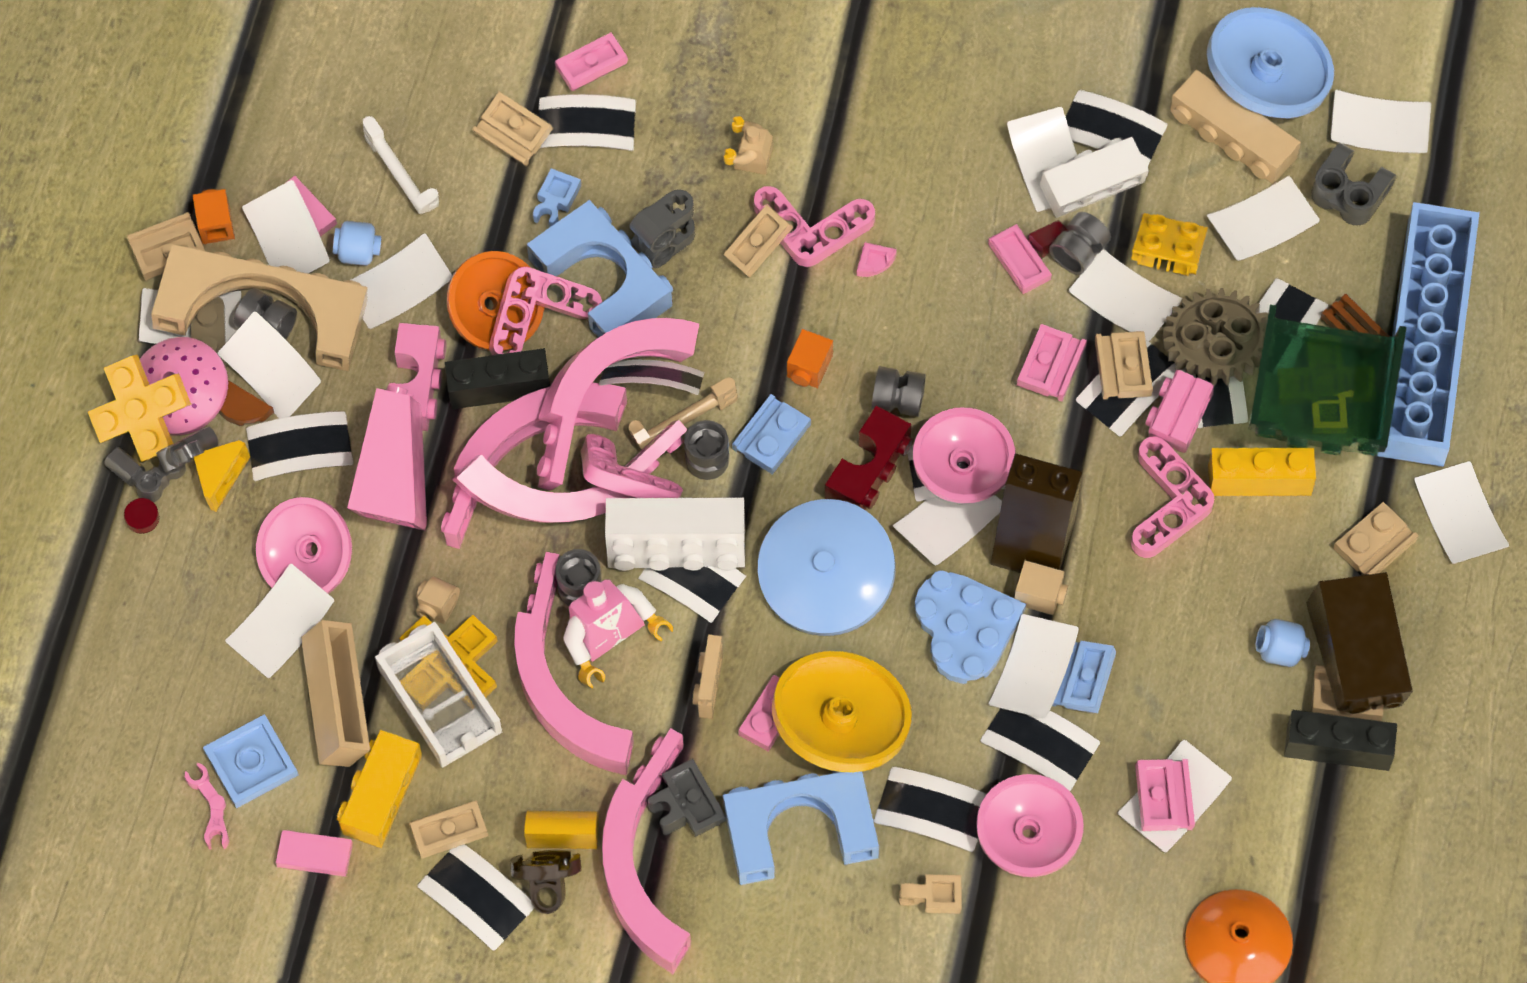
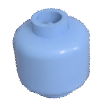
(356, 243)
(1282, 642)

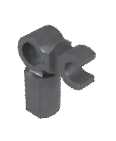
(185, 449)
(148, 483)

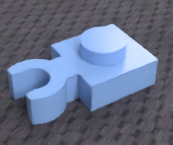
(556, 193)

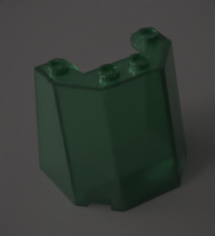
(1325, 386)

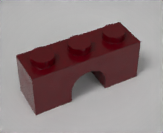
(886, 440)

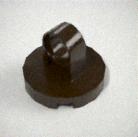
(546, 870)

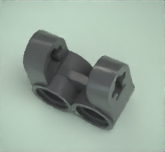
(1346, 191)
(657, 227)

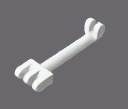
(374, 136)

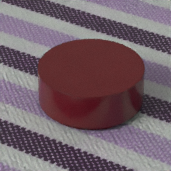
(141, 515)

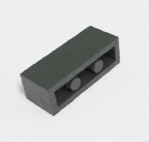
(496, 378)
(1340, 740)

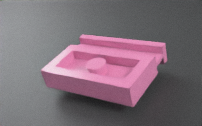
(1051, 362)
(1164, 795)

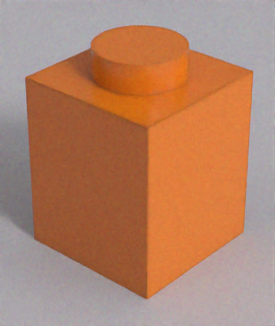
(213, 216)
(809, 359)

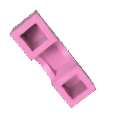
(420, 350)

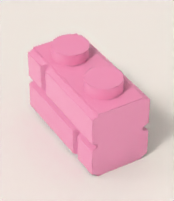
(1180, 410)

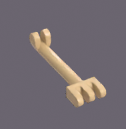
(723, 394)

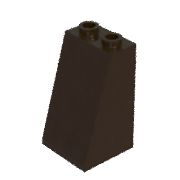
(1036, 514)
(1360, 642)

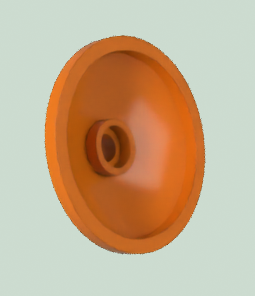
(482, 279)
(1226, 958)

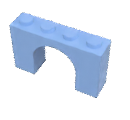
(590, 234)
(837, 795)

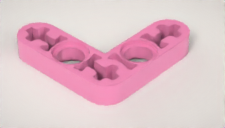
(807, 236)
(536, 295)
(602, 470)
(1180, 505)

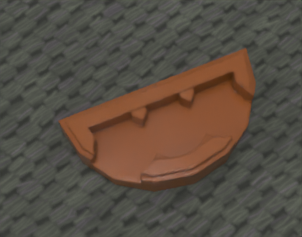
(243, 407)

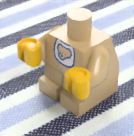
(753, 149)

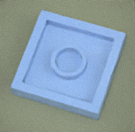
(250, 761)

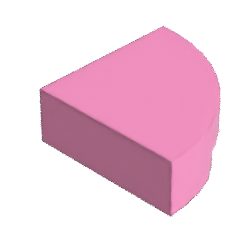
(875, 259)

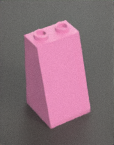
(391, 462)

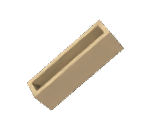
(1234, 128)
(335, 693)

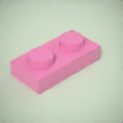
(591, 61)
(759, 723)

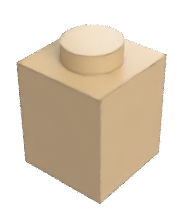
(1041, 587)

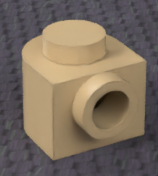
(436, 599)

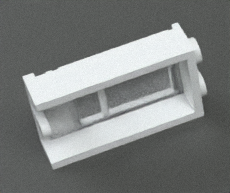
(438, 693)

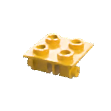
(1169, 241)

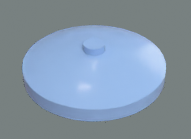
(1270, 62)
(826, 567)

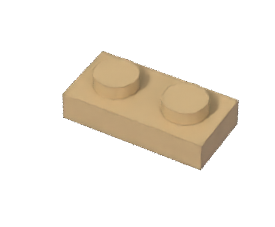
(758, 240)
(448, 829)

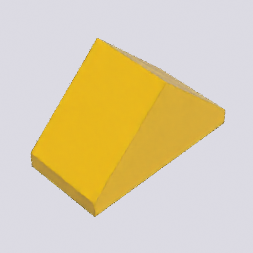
(219, 470)

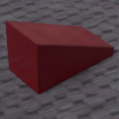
(1045, 236)

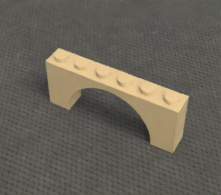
(199, 276)

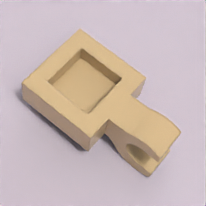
(939, 894)

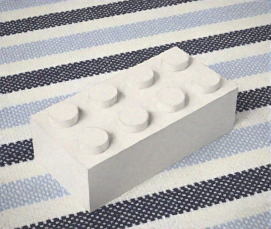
(675, 533)

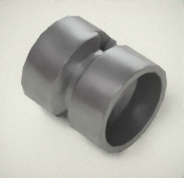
(1078, 246)
(277, 314)
(899, 391)
(706, 449)
(574, 572)

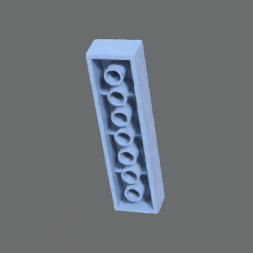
(1434, 310)

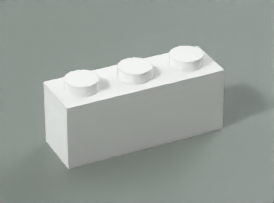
(1093, 176)

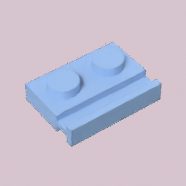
(771, 434)
(1086, 677)

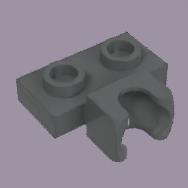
(687, 801)

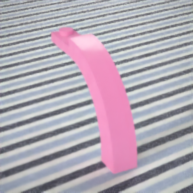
(649, 337)
(515, 423)
(528, 504)
(569, 726)
(640, 918)

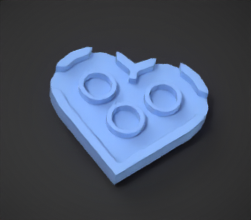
(966, 624)

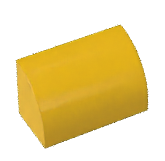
(561, 829)

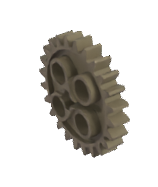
(1215, 336)

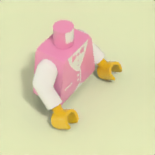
(605, 619)

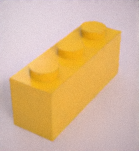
(1262, 471)
(379, 788)

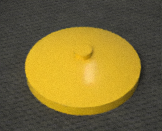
(841, 711)

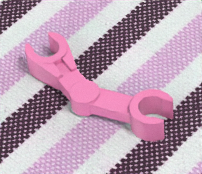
(217, 804)

